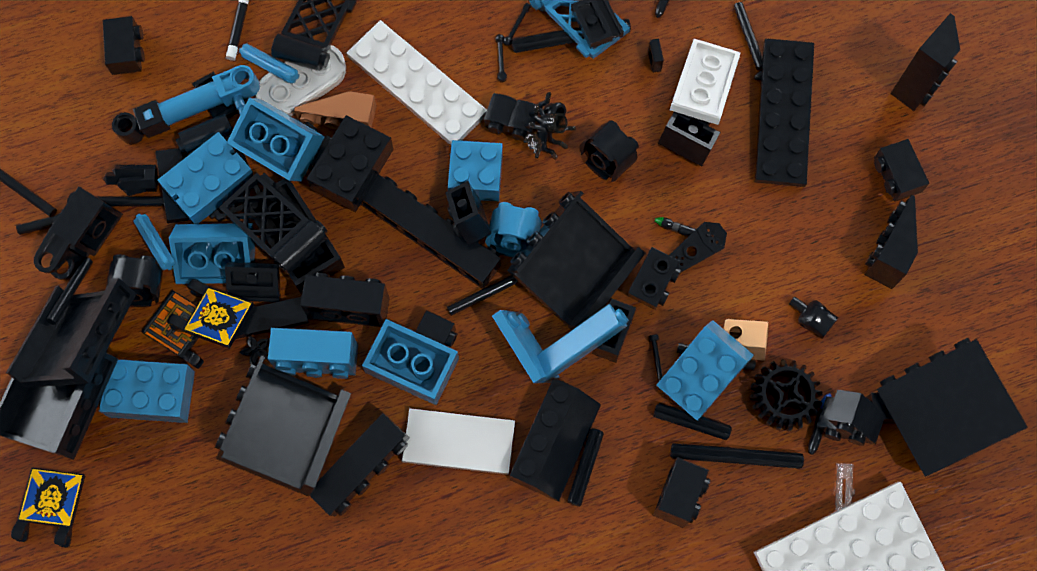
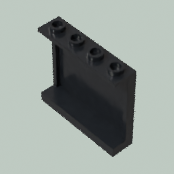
(574, 261)
(78, 341)
(951, 406)
(53, 415)
(281, 428)

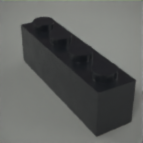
(358, 465)

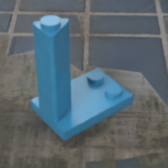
(548, 363)

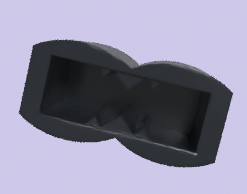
(509, 116)

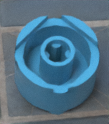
(512, 228)

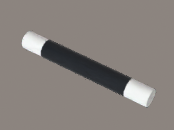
(237, 30)

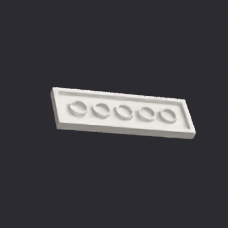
(417, 83)

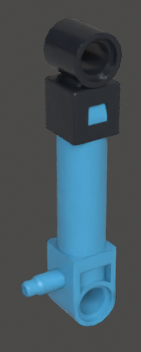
(157, 117)

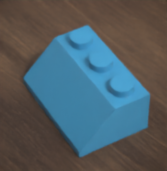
(205, 249)

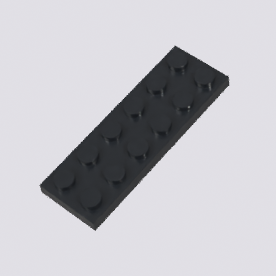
(784, 112)

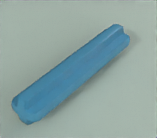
(269, 63)
(154, 242)

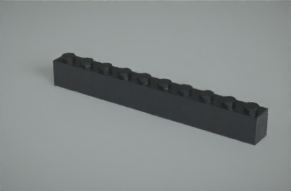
(425, 227)

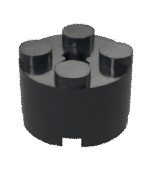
(609, 151)
(140, 275)

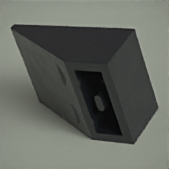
(895, 246)

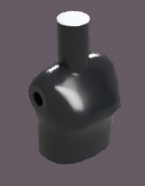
(814, 316)

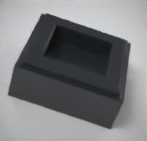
(655, 55)

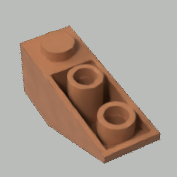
(334, 109)

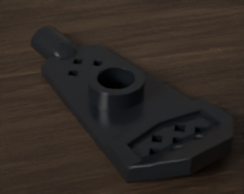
(701, 243)

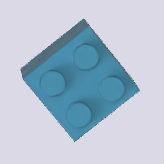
(478, 164)

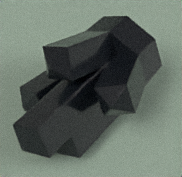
(133, 178)

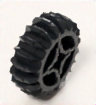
(794, 399)

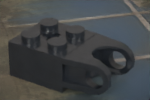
(76, 233)

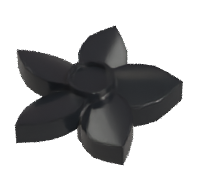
(255, 349)

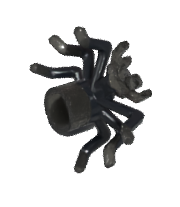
(551, 122)

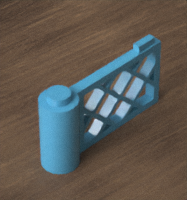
(549, 7)

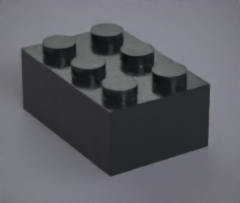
(350, 163)
(345, 300)

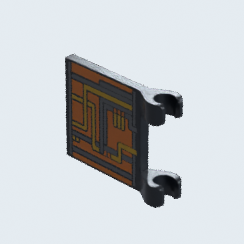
(174, 341)

